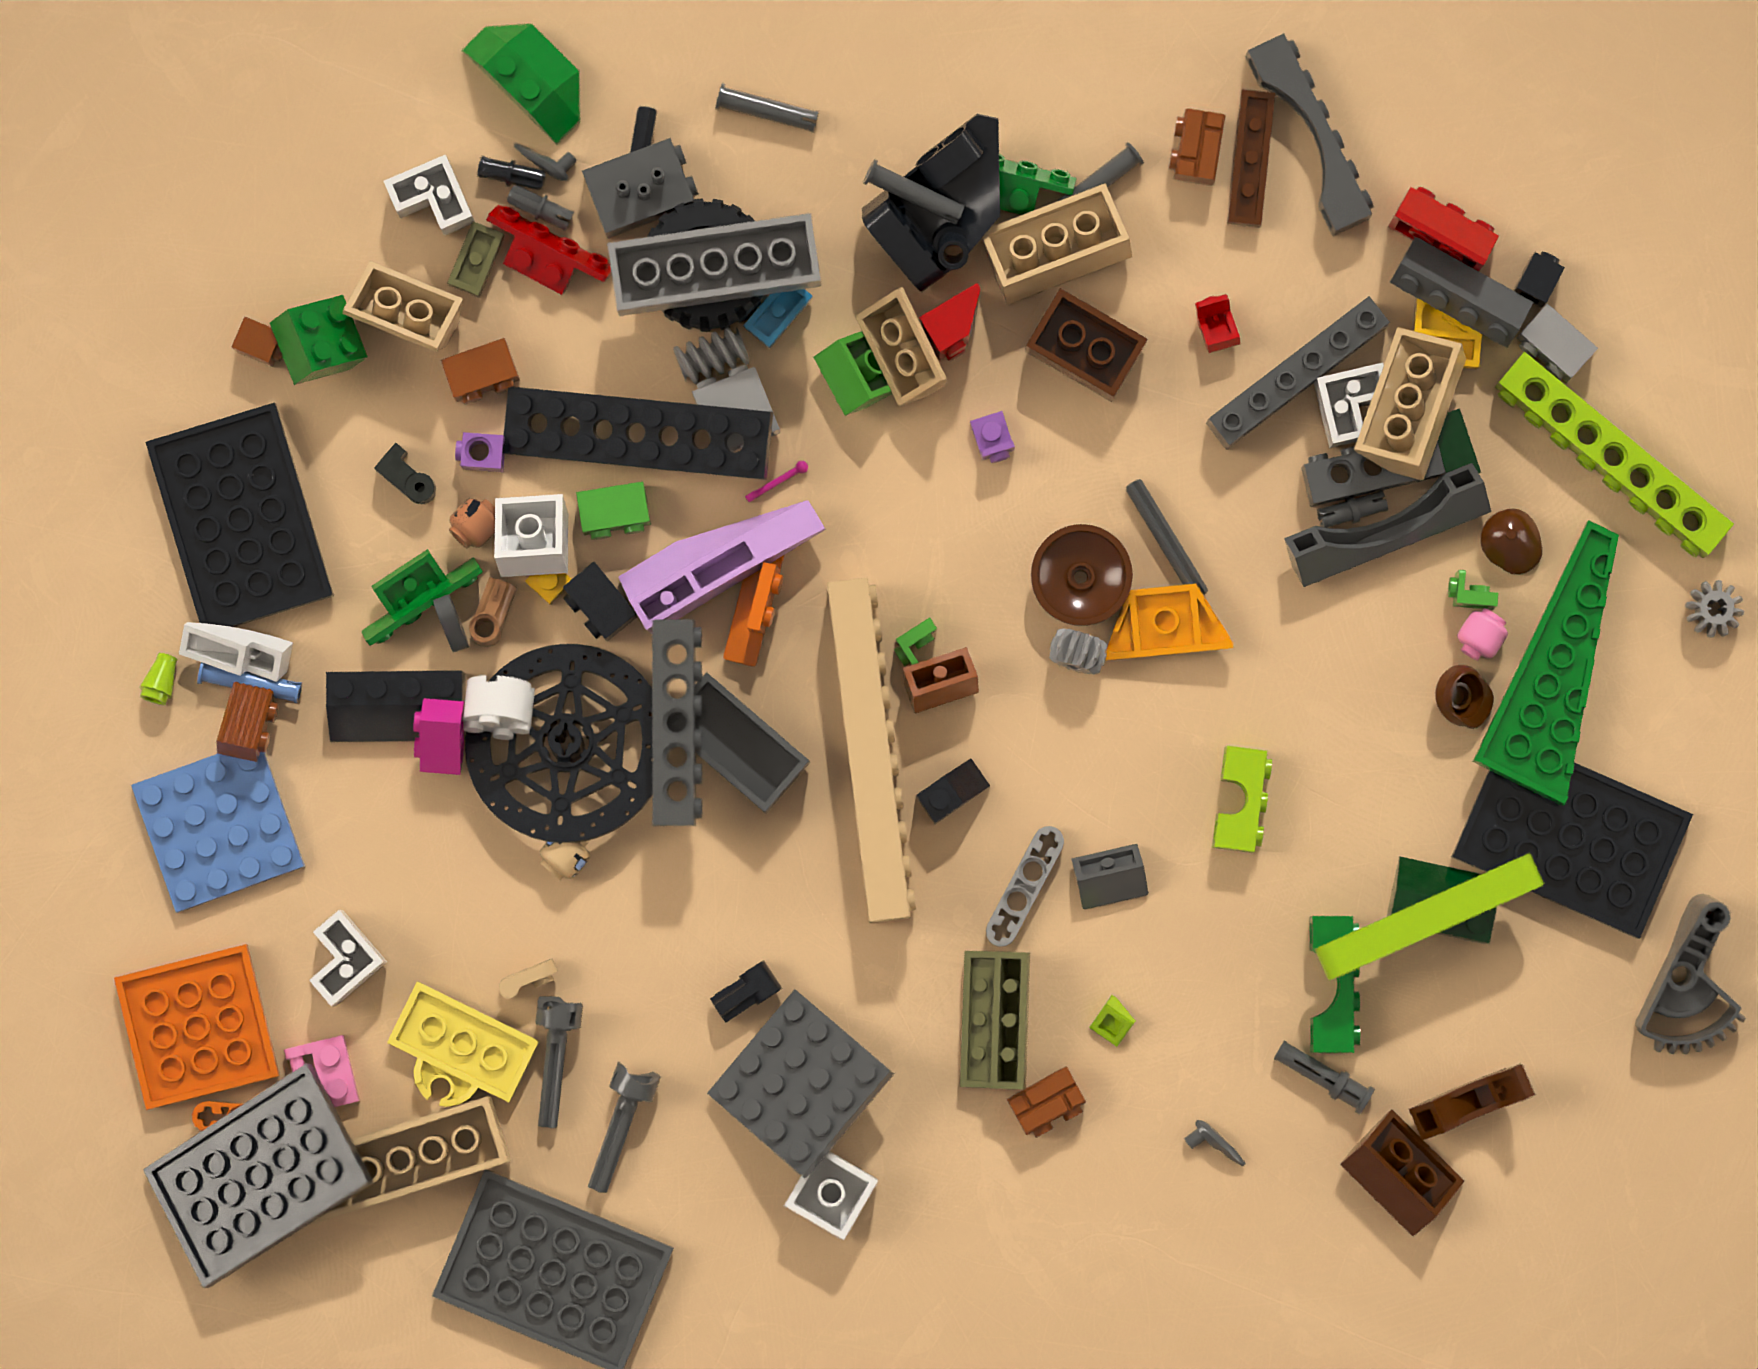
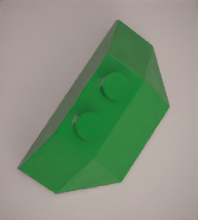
(530, 74)

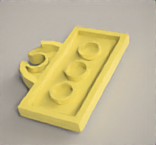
(460, 1047)

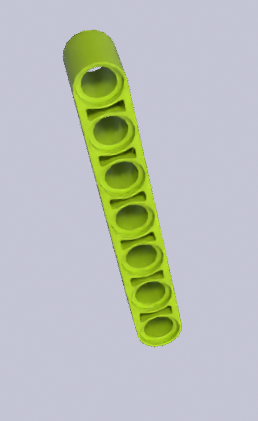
(1429, 916)

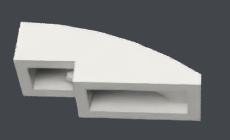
(236, 649)

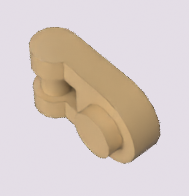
(538, 974)

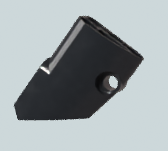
(959, 168)

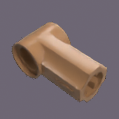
(493, 609)

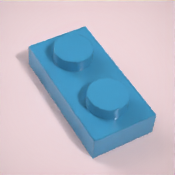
(776, 315)

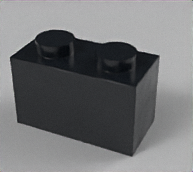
(599, 601)

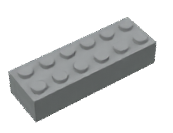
(714, 264)

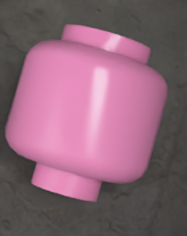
(1482, 634)

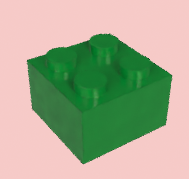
(318, 340)

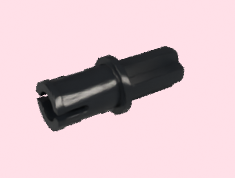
(511, 173)

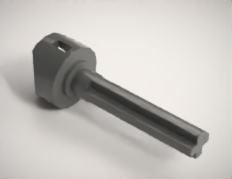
(558, 1019)
(632, 1089)

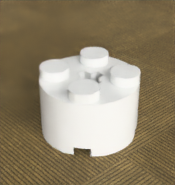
(498, 706)

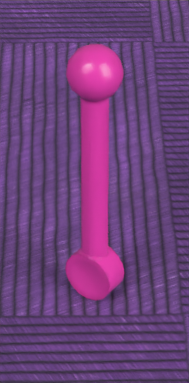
(800, 467)

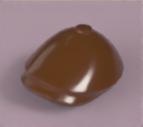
(1512, 541)
(1464, 696)

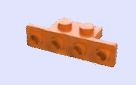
(753, 614)

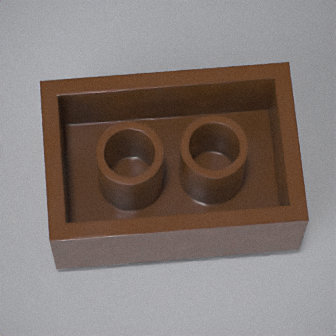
(1085, 344)

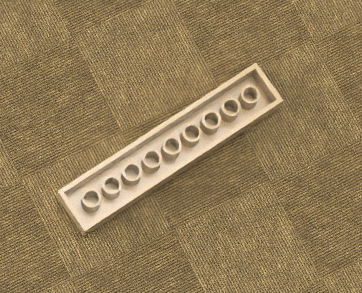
(868, 749)

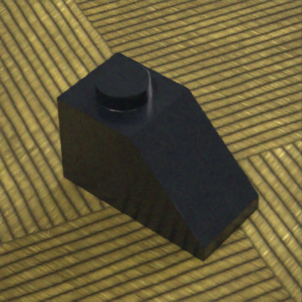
(952, 791)

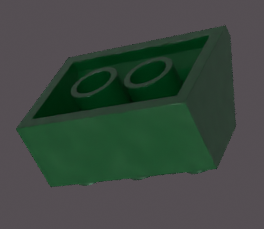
(1421, 880)

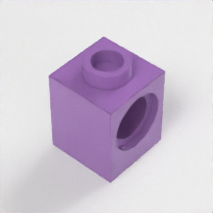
(493, 462)

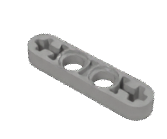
(1021, 884)

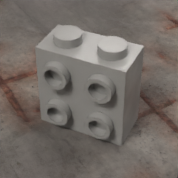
(738, 391)

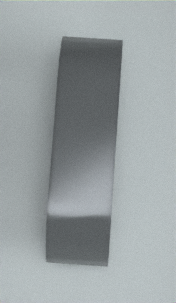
(451, 623)

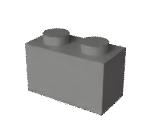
(1556, 343)

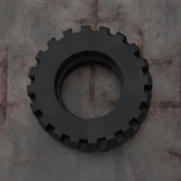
(696, 217)

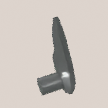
(548, 165)
(1206, 1132)

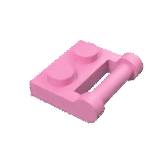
(332, 1067)

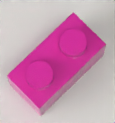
(440, 736)

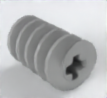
(711, 355)

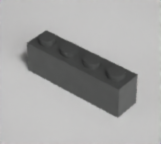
(1461, 292)

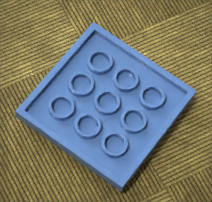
(217, 828)

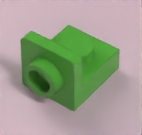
(1476, 597)
(917, 636)

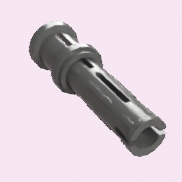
(1339, 1085)

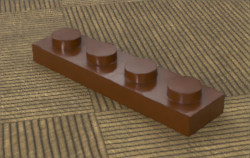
(1251, 158)

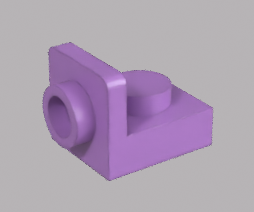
(992, 437)

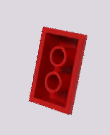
(1444, 227)

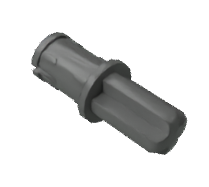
(539, 207)

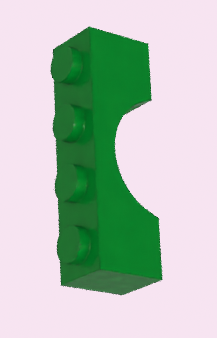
(1335, 1028)

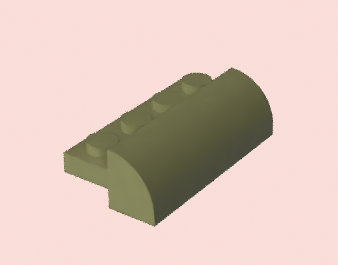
(995, 1019)

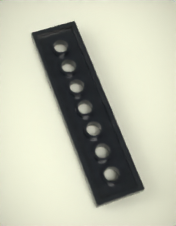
(650, 452)

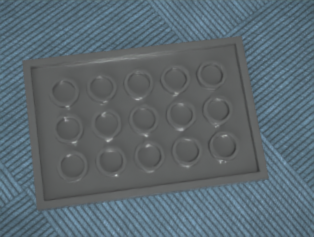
(552, 1271)

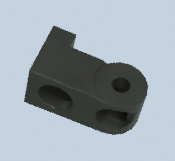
(414, 485)

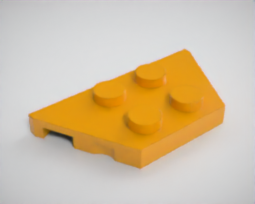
(1166, 623)

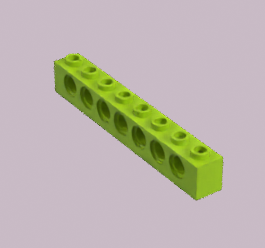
(1711, 523)

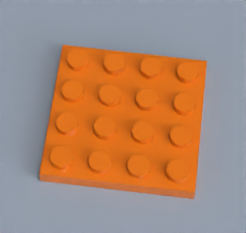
(196, 1026)

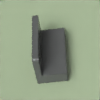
(1110, 876)

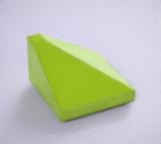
(1113, 1021)

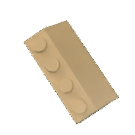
(1056, 244)
(1411, 402)

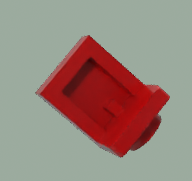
(1217, 323)

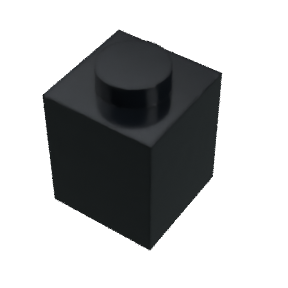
(1539, 278)

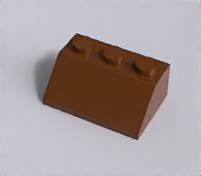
(1402, 1173)

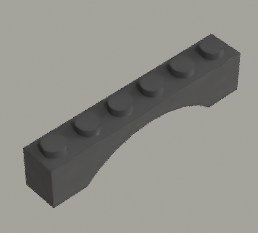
(1279, 72)
(1448, 503)

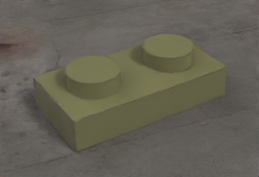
(476, 259)

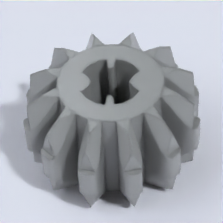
(1711, 596)
(1078, 651)

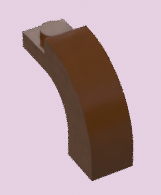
(1471, 1101)

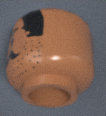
(473, 523)

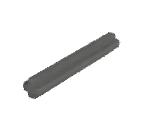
(1164, 534)

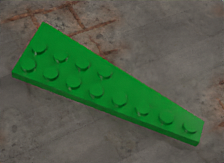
(1544, 705)

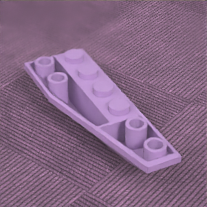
(714, 561)

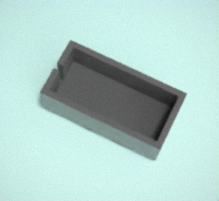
(742, 746)

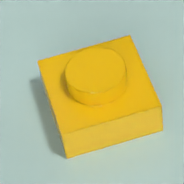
(548, 585)

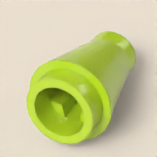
(159, 681)

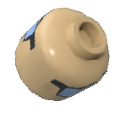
(564, 858)

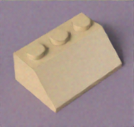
(404, 307)
(901, 348)

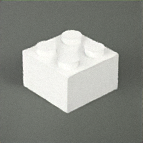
(531, 535)
(832, 1194)

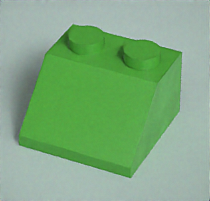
(853, 373)

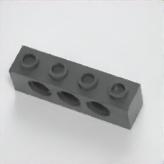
(1323, 489)

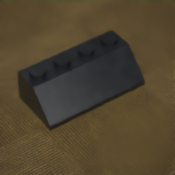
(383, 703)

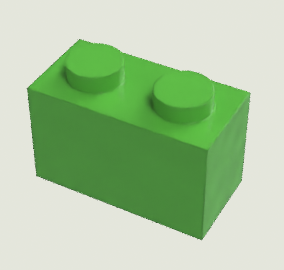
(613, 509)

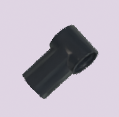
(752, 987)

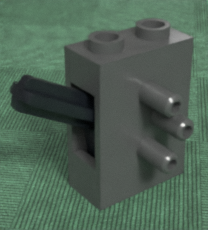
(640, 183)

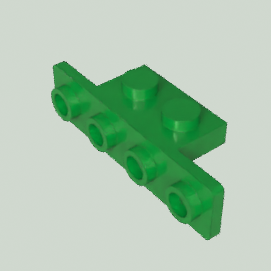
(1022, 182)
(412, 591)

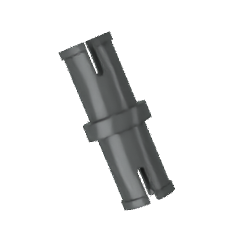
(1352, 509)

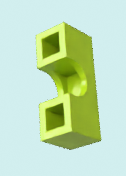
(1248, 770)

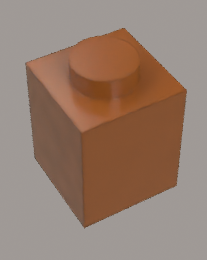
(257, 342)

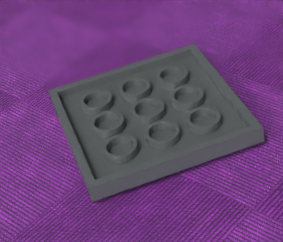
(800, 1083)

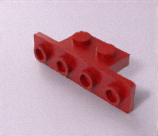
(544, 254)

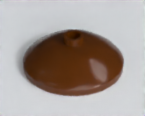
(1086, 550)

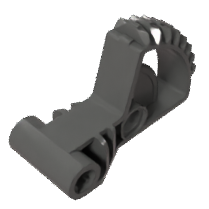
(1691, 949)

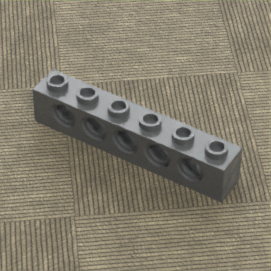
(1297, 372)
(665, 636)

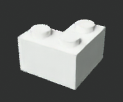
(432, 186)
(1340, 400)
(353, 962)

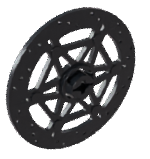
(615, 811)

